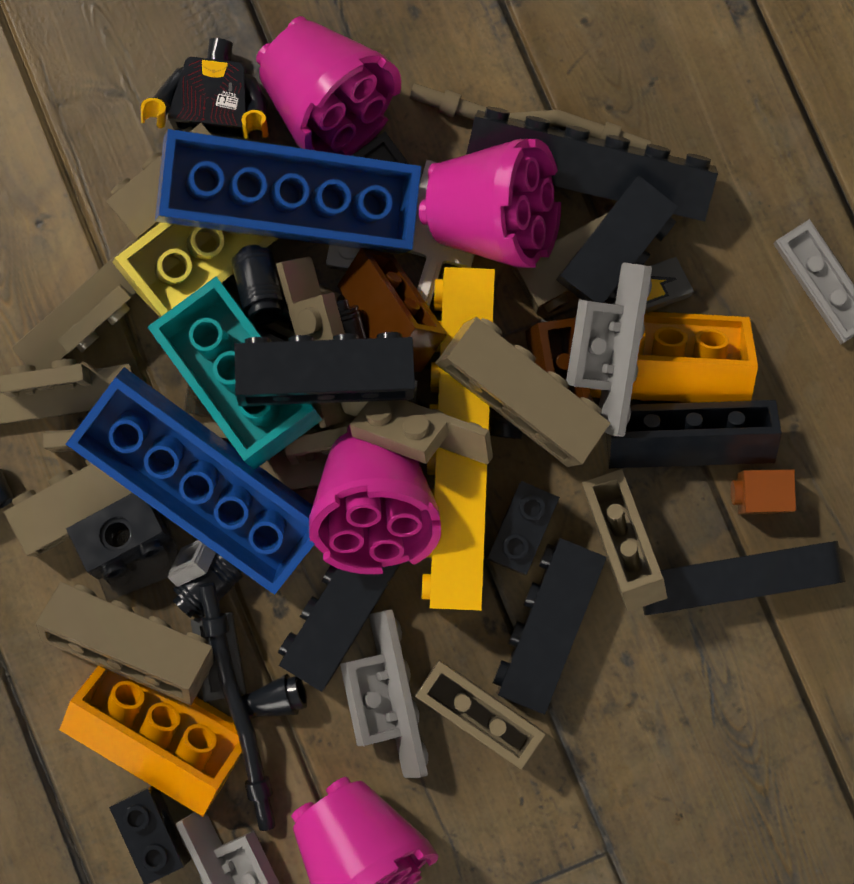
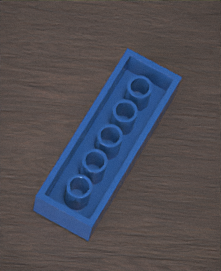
(287, 192)
(195, 480)

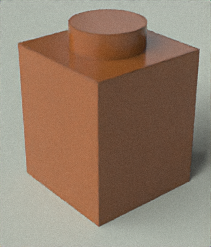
(764, 491)

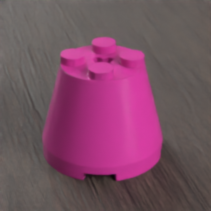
(327, 87)
(495, 203)
(372, 509)
(358, 839)

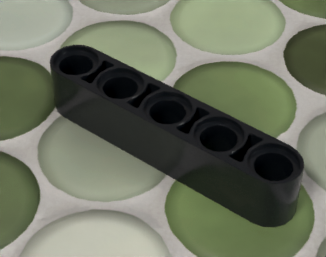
(750, 577)

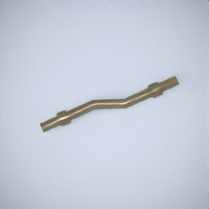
(452, 104)

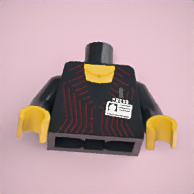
(212, 94)

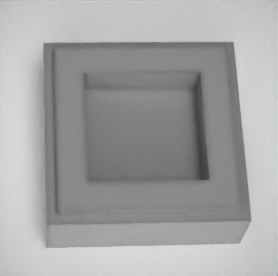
(191, 563)

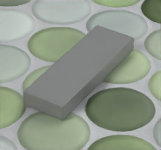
(820, 277)

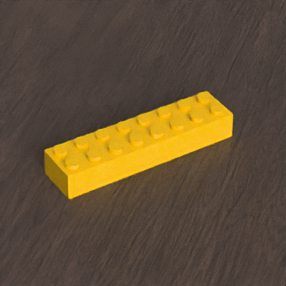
(459, 481)

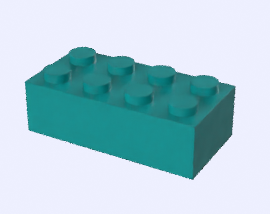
(200, 343)

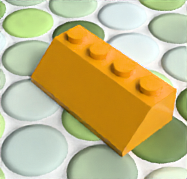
(695, 359)
(155, 737)

